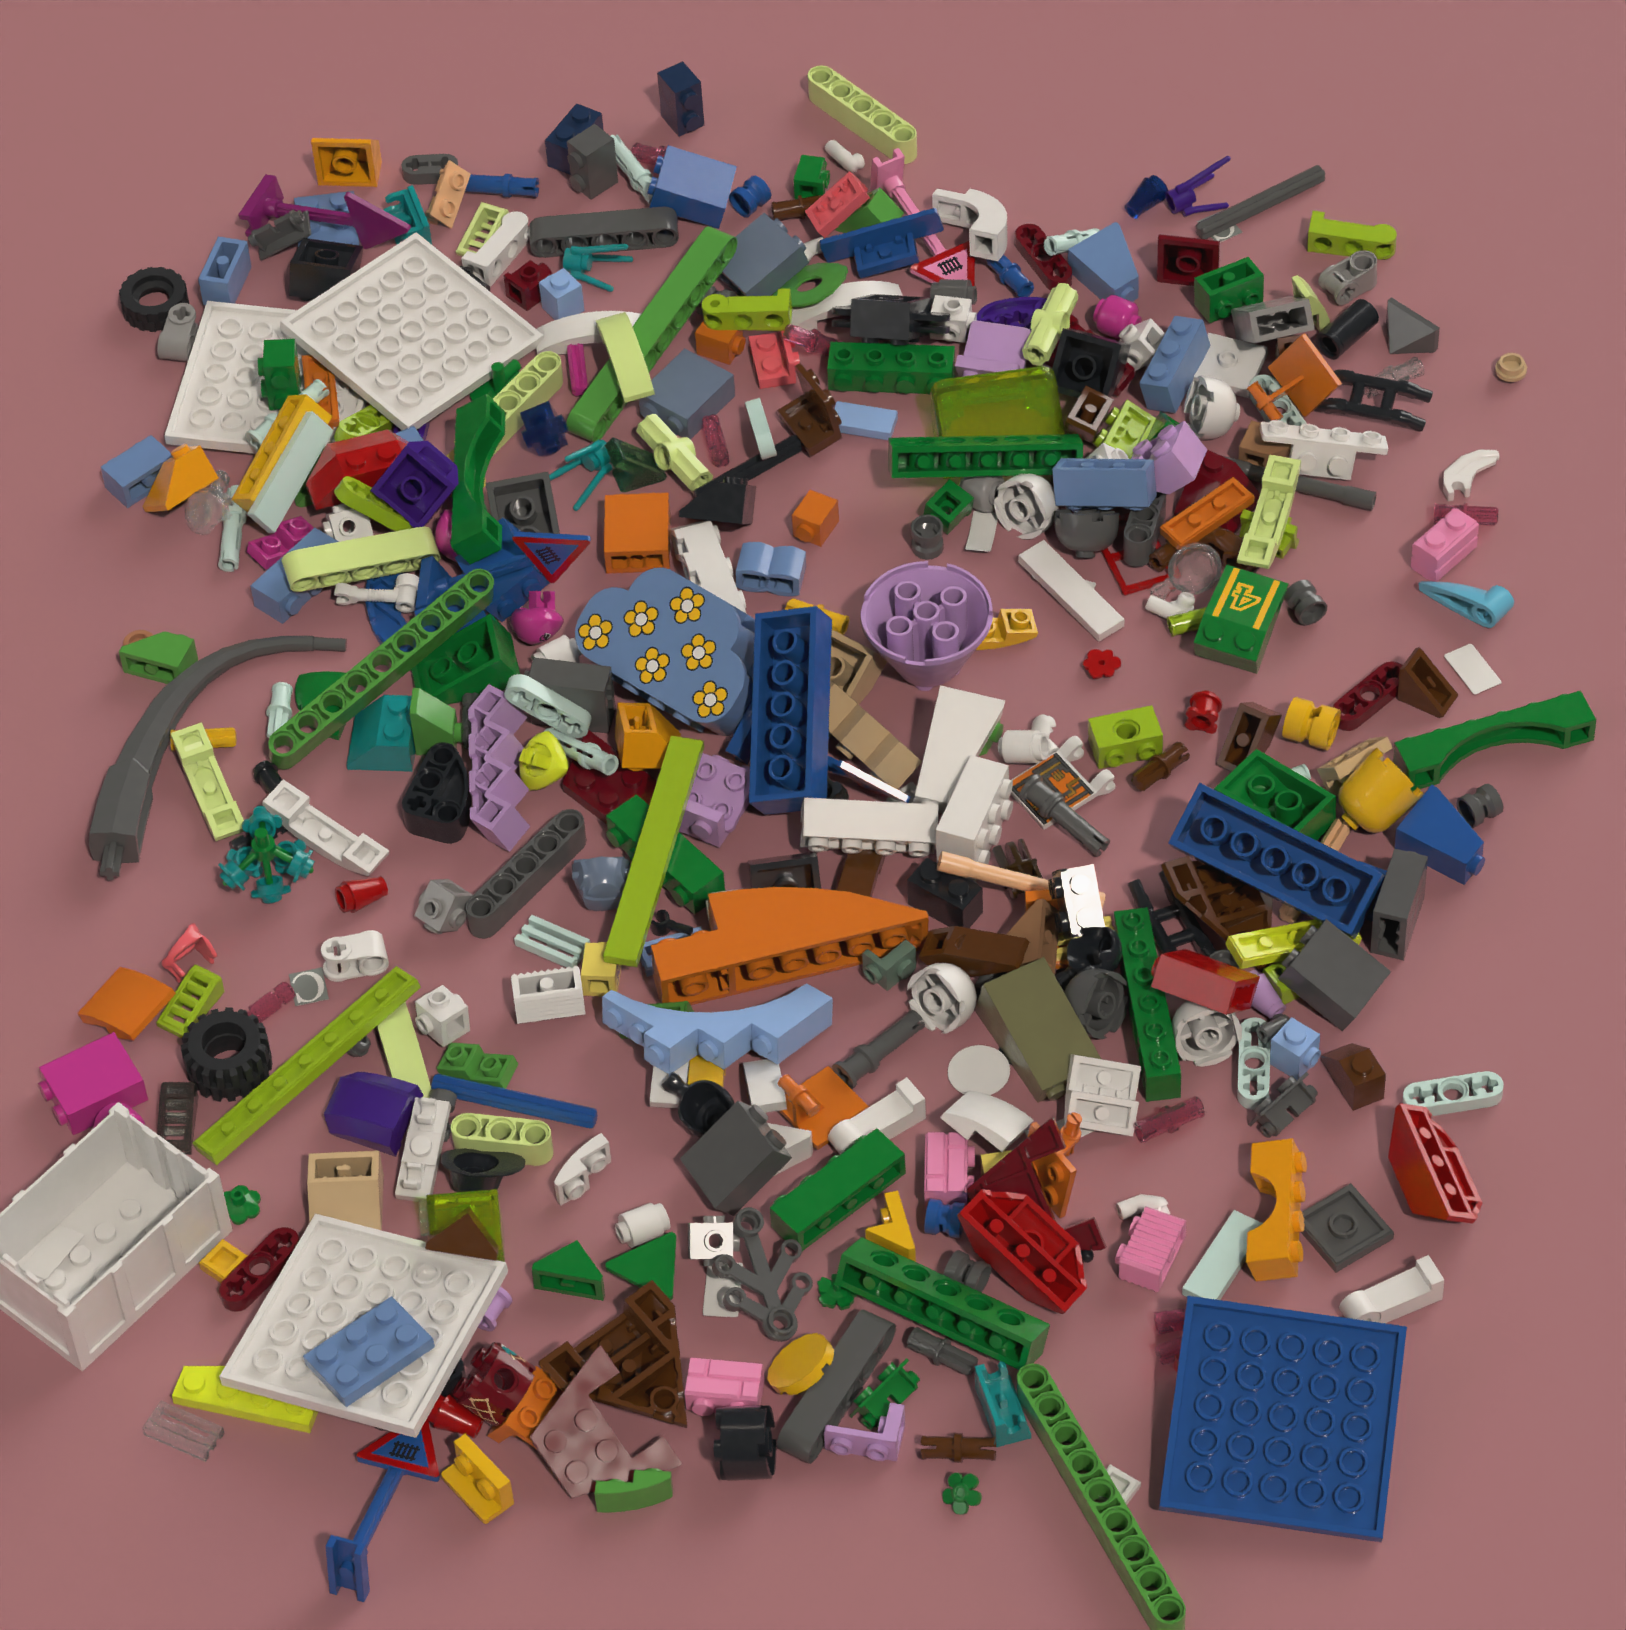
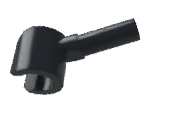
(664, 925)

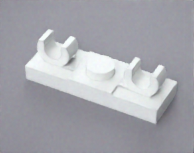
(422, 1149)

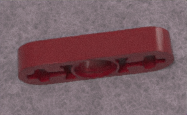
(1043, 269)
(1364, 708)
(258, 1284)

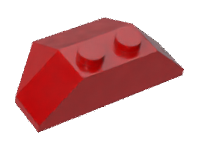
(358, 457)
(1431, 1167)
(1025, 1248)

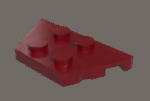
(603, 792)

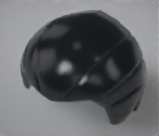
(1095, 949)
(699, 1103)

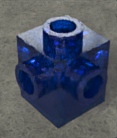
(544, 429)

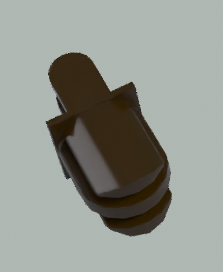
(1018, 861)

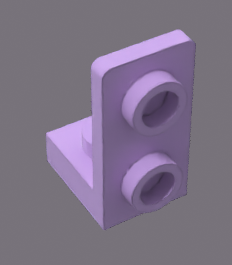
(876, 1446)

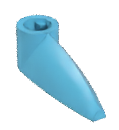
(1471, 602)

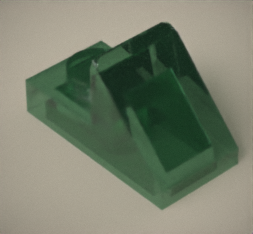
(633, 466)

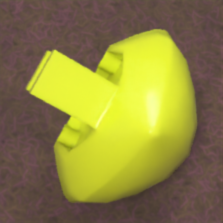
(542, 761)

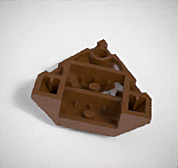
(1218, 898)
(644, 1351)

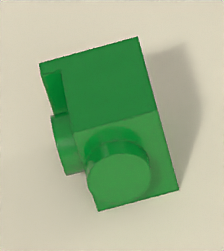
(811, 177)
(950, 499)

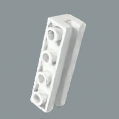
(868, 826)

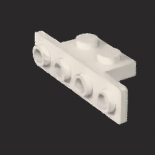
(1324, 450)

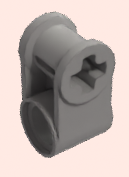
(1351, 278)
(178, 333)

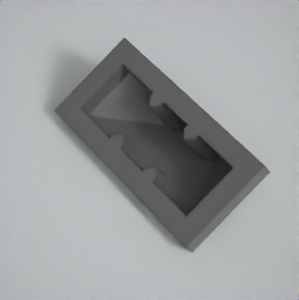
(1409, 331)

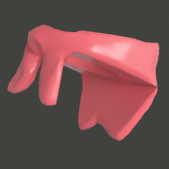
(187, 943)

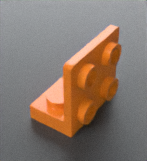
(530, 1411)

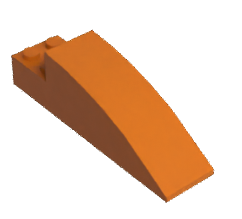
(778, 938)

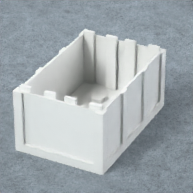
(144, 1227)

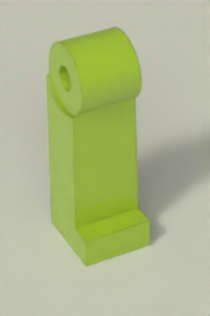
(1346, 238)
(748, 312)

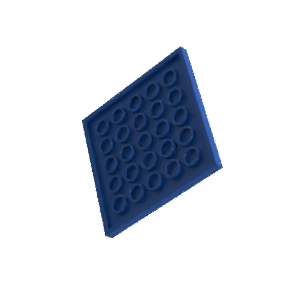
(1283, 1419)

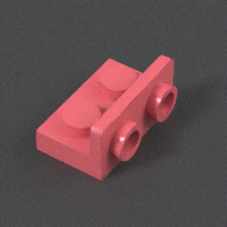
(837, 204)
(773, 359)

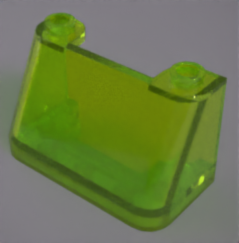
(997, 404)

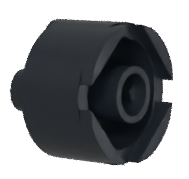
(745, 1442)

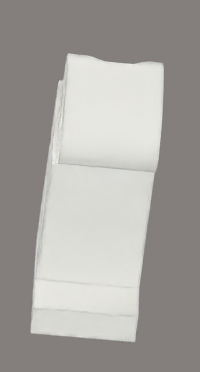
(499, 249)
(889, 1115)
(1396, 1295)

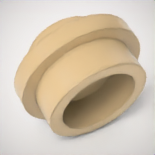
(1511, 367)

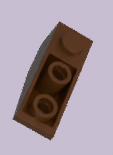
(974, 950)

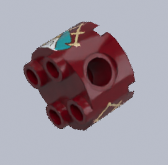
(495, 1383)

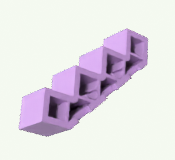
(494, 759)

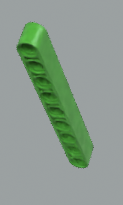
(656, 328)
(378, 682)
(1087, 1488)

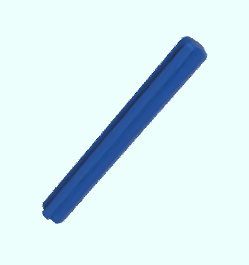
(517, 1101)

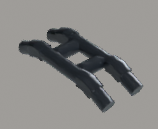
(1385, 411)
(1169, 943)

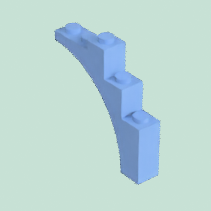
(720, 1037)

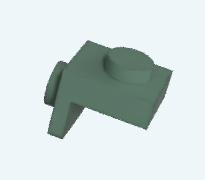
(892, 968)

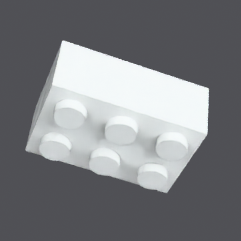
(976, 811)

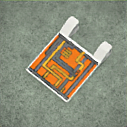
(1063, 778)

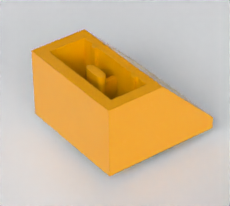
(642, 736)

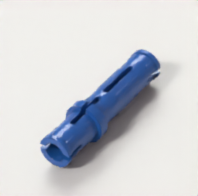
(503, 185)

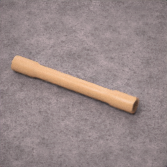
(966, 867)

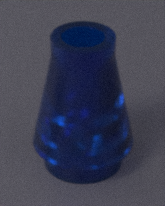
(1147, 195)

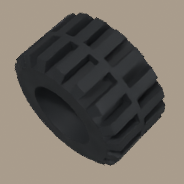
(223, 1033)

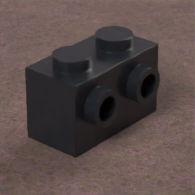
(944, 895)

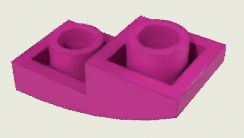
(273, 547)

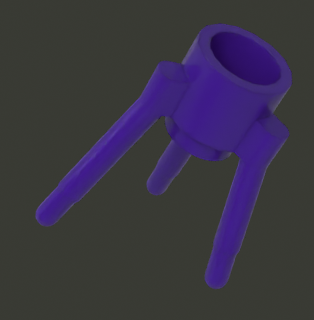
(1183, 195)

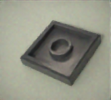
(1344, 1228)

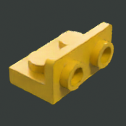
(478, 1481)

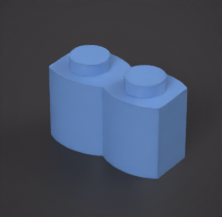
(771, 569)

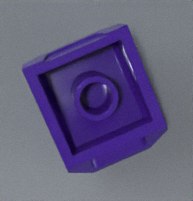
(418, 482)
(371, 1110)

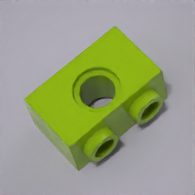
(1125, 737)

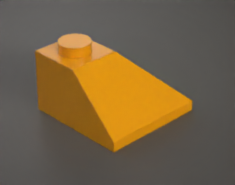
(347, 161)
(180, 478)

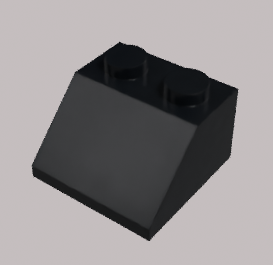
(321, 266)
(1088, 361)
(723, 502)
(785, 871)

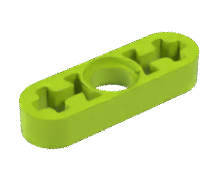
(362, 423)
(360, 498)

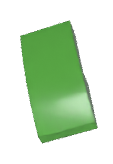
(472, 1064)
(647, 1489)

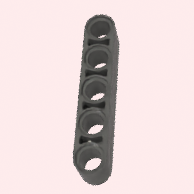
(635, 227)
(526, 873)
(842, 1381)

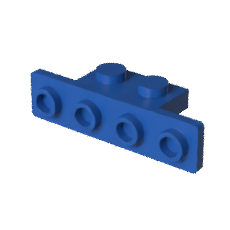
(884, 244)

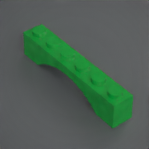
(477, 435)
(1552, 722)

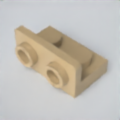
(1340, 768)

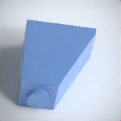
(1105, 264)

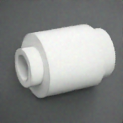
(559, 649)
(1024, 746)
(642, 1224)

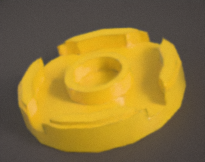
(800, 1364)

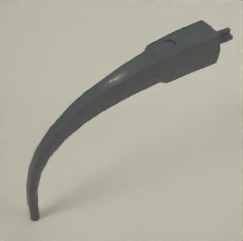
(127, 789)

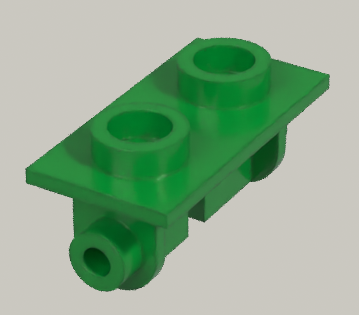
(895, 1383)

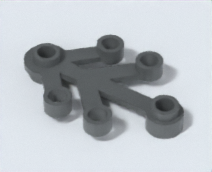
(763, 1280)

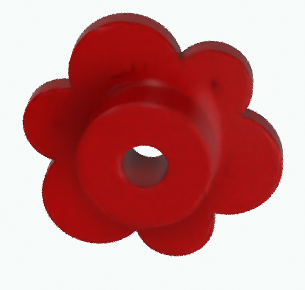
(1101, 663)

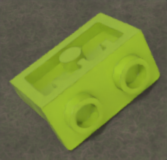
(1125, 428)

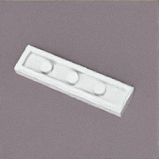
(1071, 590)

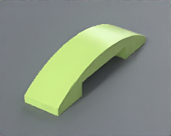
(625, 356)
(1271, 512)
(207, 782)
(403, 1049)

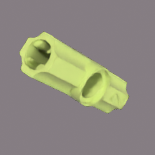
(1048, 324)
(673, 452)

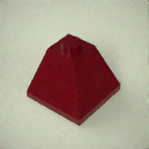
(1185, 258)
(1213, 473)

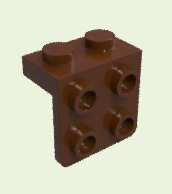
(812, 414)

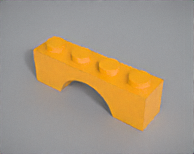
(1275, 1244)

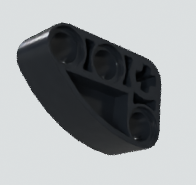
(439, 797)

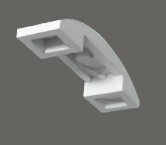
(807, 316)
(574, 330)
(322, 833)

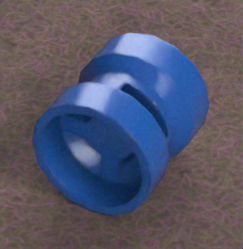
(748, 197)
(943, 1218)

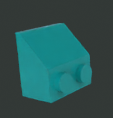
(383, 736)

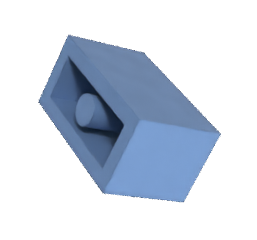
(225, 271)
(134, 471)

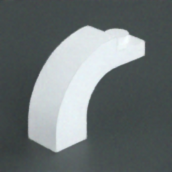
(980, 214)

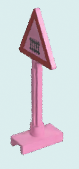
(944, 263)

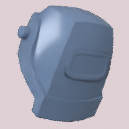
(601, 881)

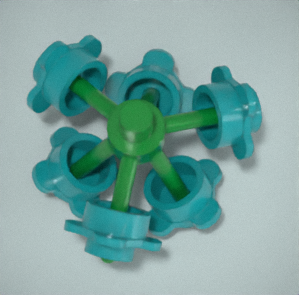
(247, 860)

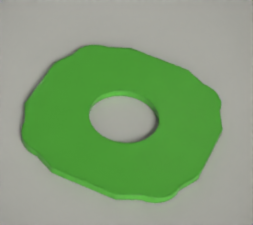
(832, 277)

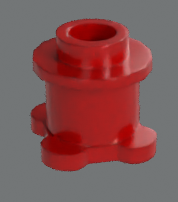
(1203, 712)

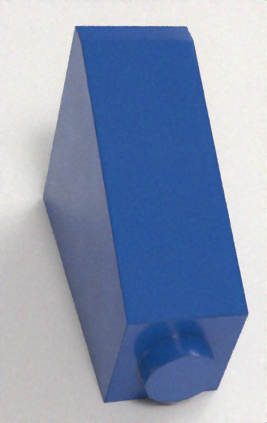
(1443, 835)

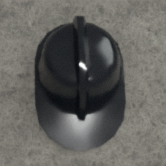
(480, 1169)

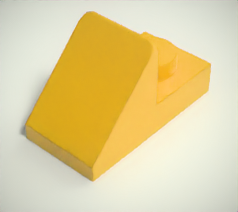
(894, 1231)

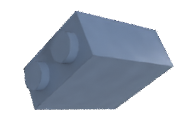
(764, 258)
(688, 392)

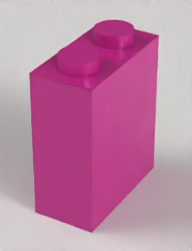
(89, 1081)

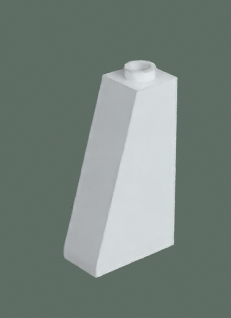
(957, 730)

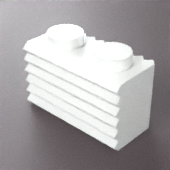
(548, 994)

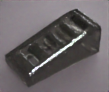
(178, 1097)

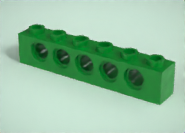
(980, 455)
(1147, 1007)
(942, 1304)

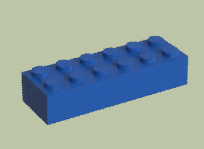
(790, 709)
(1277, 860)

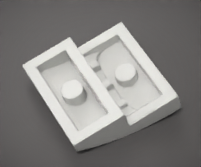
(1102, 1094)
(988, 1116)

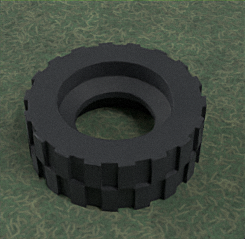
(147, 282)

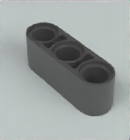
(1143, 531)

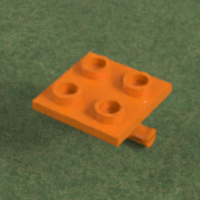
(1302, 376)
(819, 1103)
(1055, 1170)

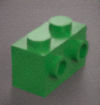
(1228, 288)
(280, 371)

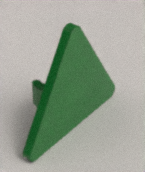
(647, 1263)

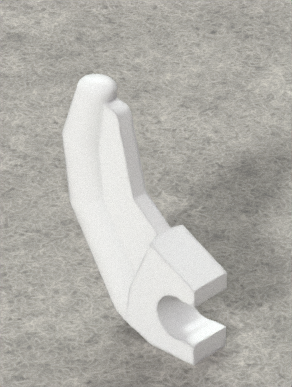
(1463, 470)

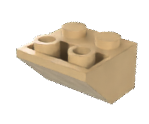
(346, 1187)

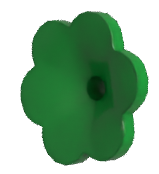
(242, 1204)

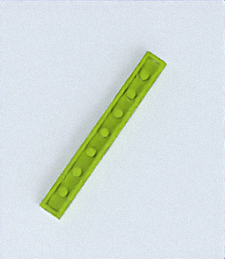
(653, 852)
(306, 1065)

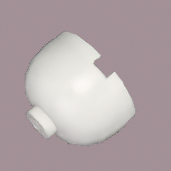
(1211, 407)
(1026, 505)
(942, 996)
(1204, 1034)

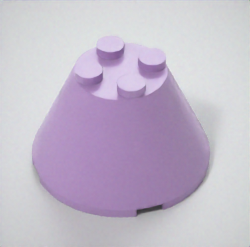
(926, 620)

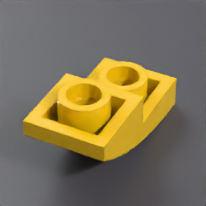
(1010, 628)

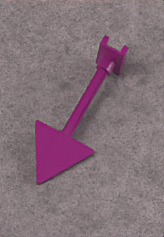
(370, 222)

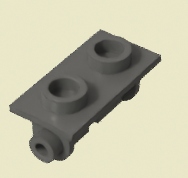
(287, 231)
(1273, 1114)

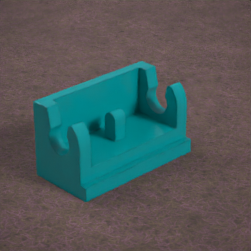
(409, 211)
(1001, 1405)

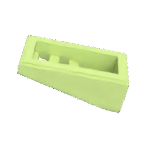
(483, 215)

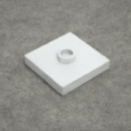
(1232, 362)

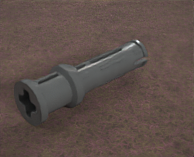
(1053, 806)
(868, 1057)

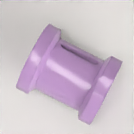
(501, 1301)

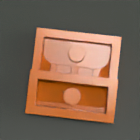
(126, 1003)

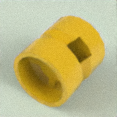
(1311, 723)

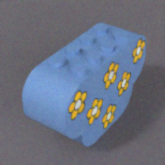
(674, 648)

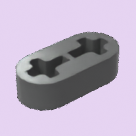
(427, 166)

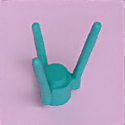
(580, 259)
(593, 458)

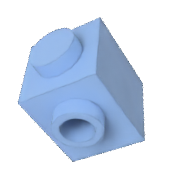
(561, 295)
(1295, 1049)

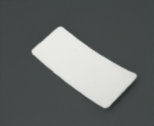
(982, 531)

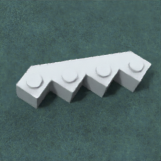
(704, 561)

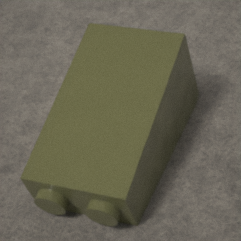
(1034, 1027)

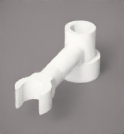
(403, 594)

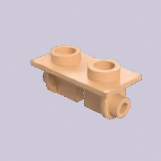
(449, 195)

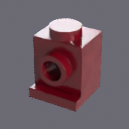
(523, 284)

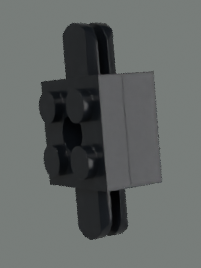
(890, 318)

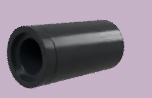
(1347, 329)

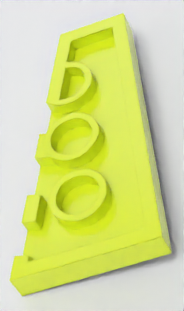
(202, 1389)

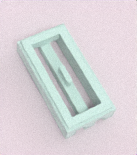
(555, 938)

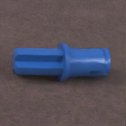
(1011, 275)

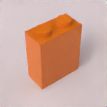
(636, 532)

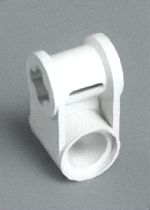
(357, 953)

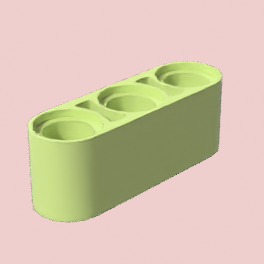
(517, 1133)

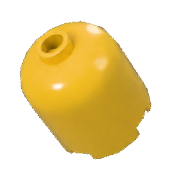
(1376, 794)

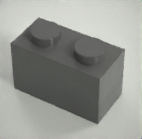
(592, 161)

